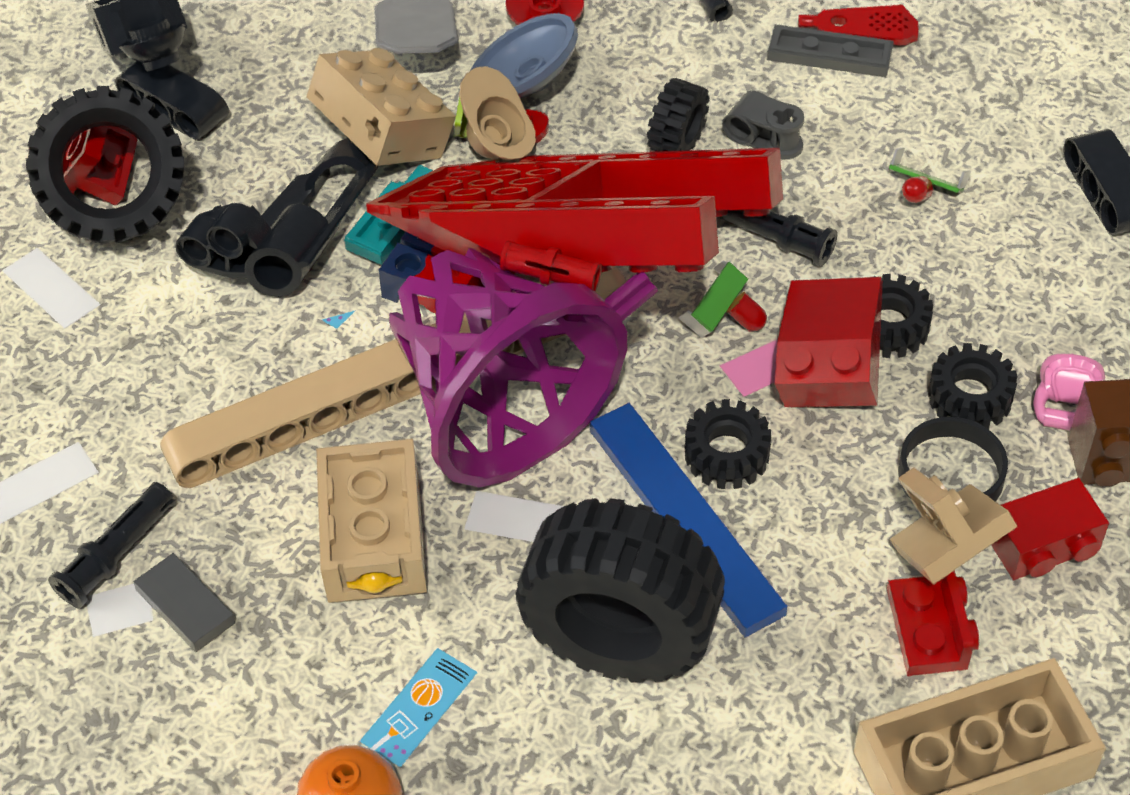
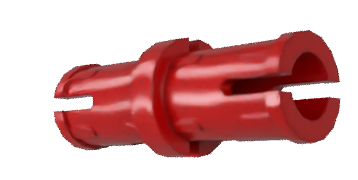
(549, 265)

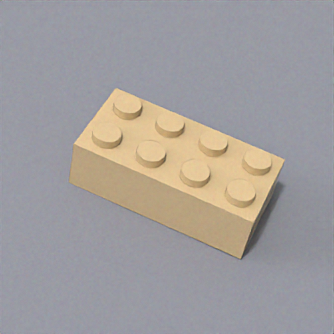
(985, 739)

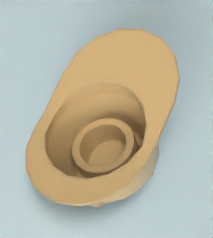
(495, 116)

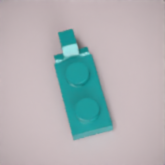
(374, 237)

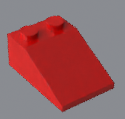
(830, 343)

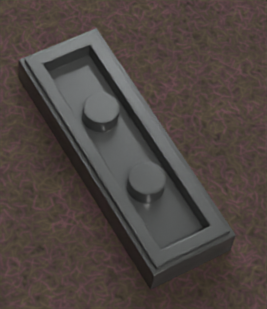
(830, 50)

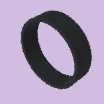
(963, 429)

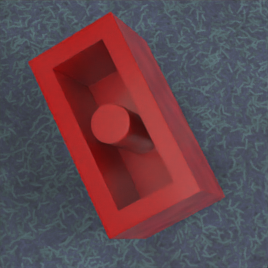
(1051, 529)

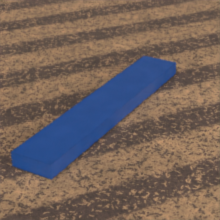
(664, 486)

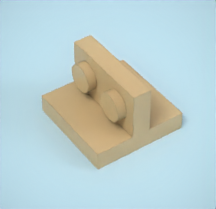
(951, 525)

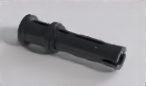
(789, 233)
(99, 558)

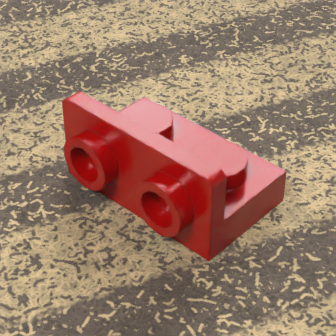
(933, 624)

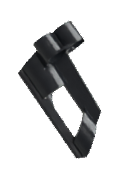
(284, 241)

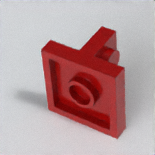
(100, 162)

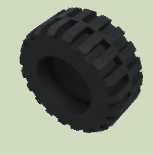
(621, 590)

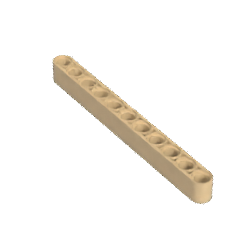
(306, 408)

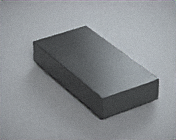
(184, 602)

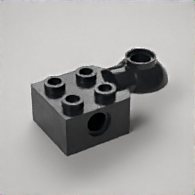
(140, 29)

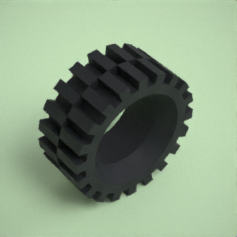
(92, 110)

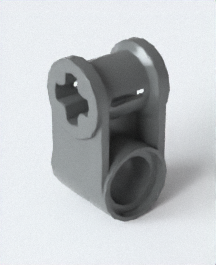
(763, 121)

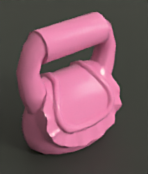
(1062, 381)

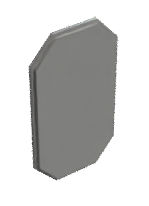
(415, 26)

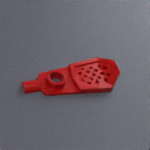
(878, 22)

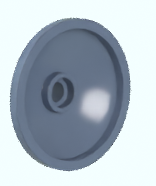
(532, 52)

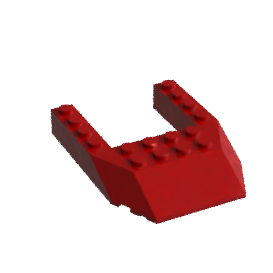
(591, 206)

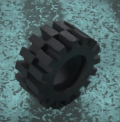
(678, 116)
(913, 305)
(973, 366)
(724, 465)

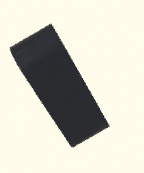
(183, 99)
(1103, 175)

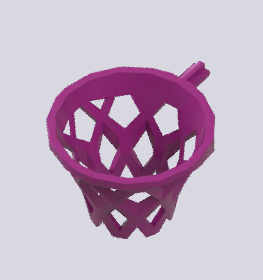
(526, 314)

